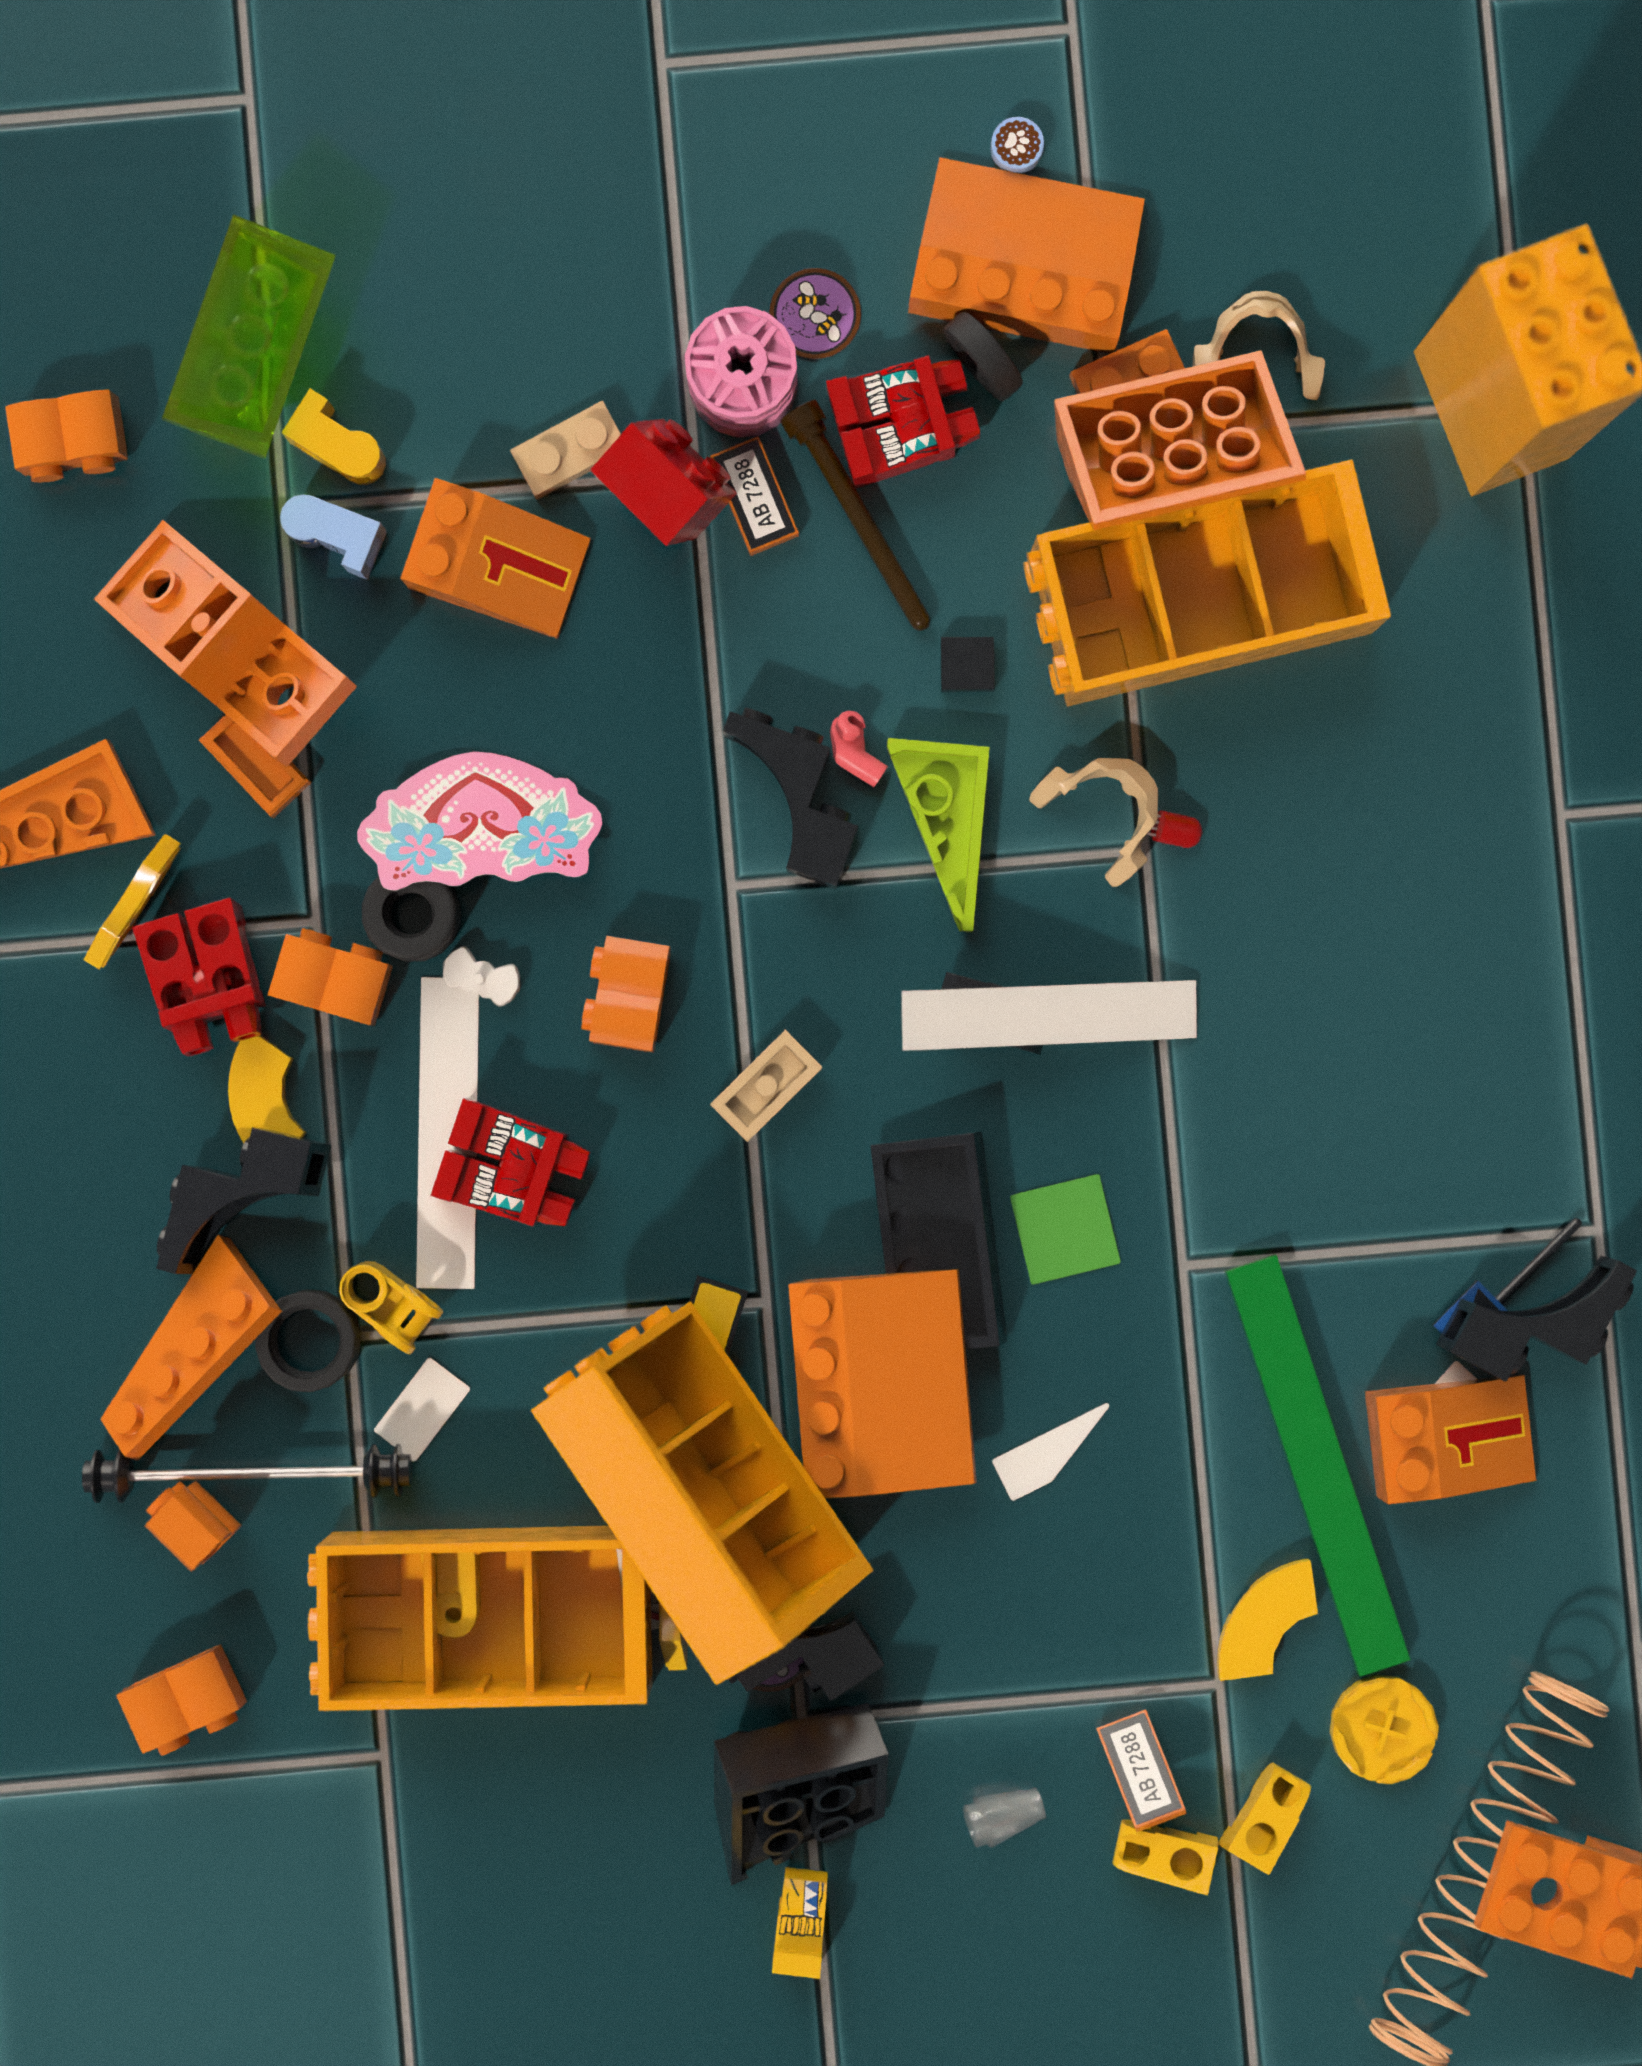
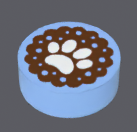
(1017, 145)

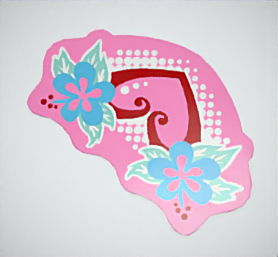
(479, 819)

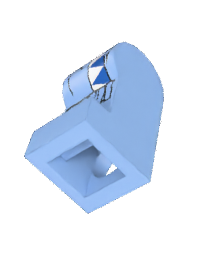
(320, 523)

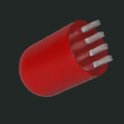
(1176, 830)

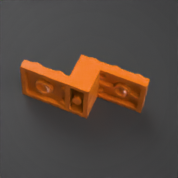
(225, 643)
(1595, 1902)

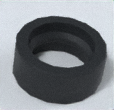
(349, 1344)

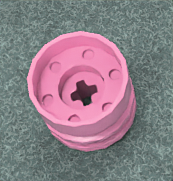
(736, 401)

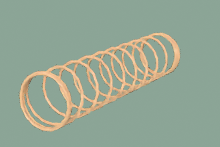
(1380, 2026)

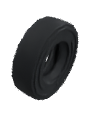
(983, 356)

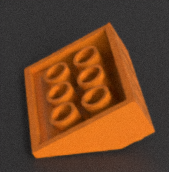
(1027, 255)
(1176, 440)
(882, 1382)

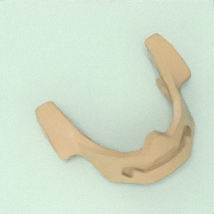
(1267, 305)
(1134, 782)

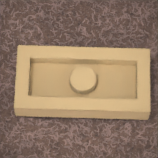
(566, 450)
(766, 1085)

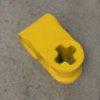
(391, 1306)

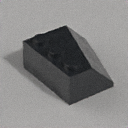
(797, 1785)

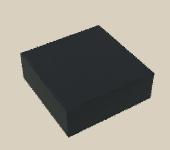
(967, 664)

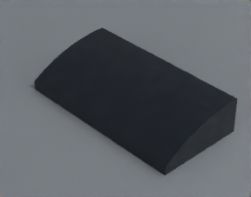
(940, 1218)

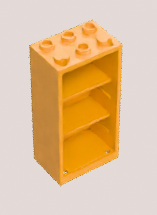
(1530, 361)
(1207, 586)
(701, 1490)
(544, 1634)

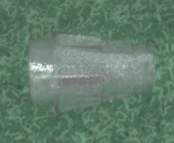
(1002, 1815)

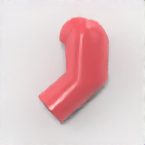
(850, 751)

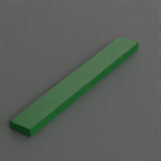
(1317, 1465)

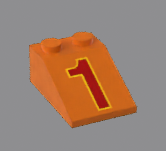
(495, 559)
(1449, 1438)

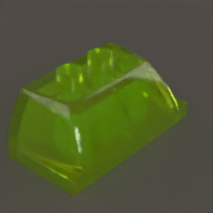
(248, 337)

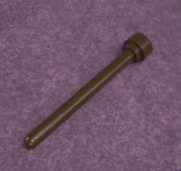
(807, 426)

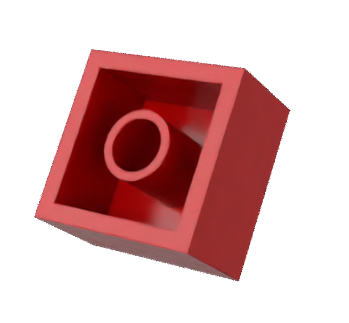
(664, 480)

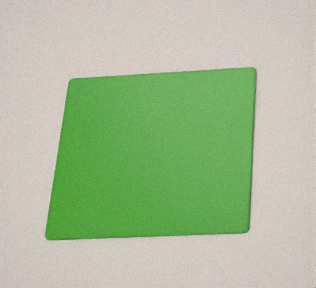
(1065, 1229)

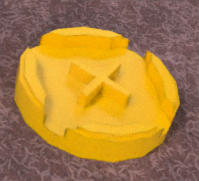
(1383, 1729)

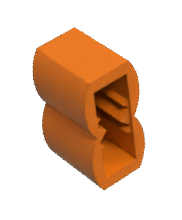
(67, 434)
(330, 978)
(628, 993)
(190, 1523)
(181, 1700)

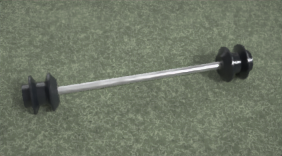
(119, 1474)

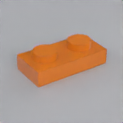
(1137, 361)

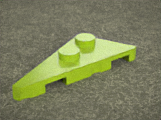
(947, 800)

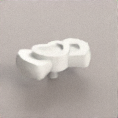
(464, 972)

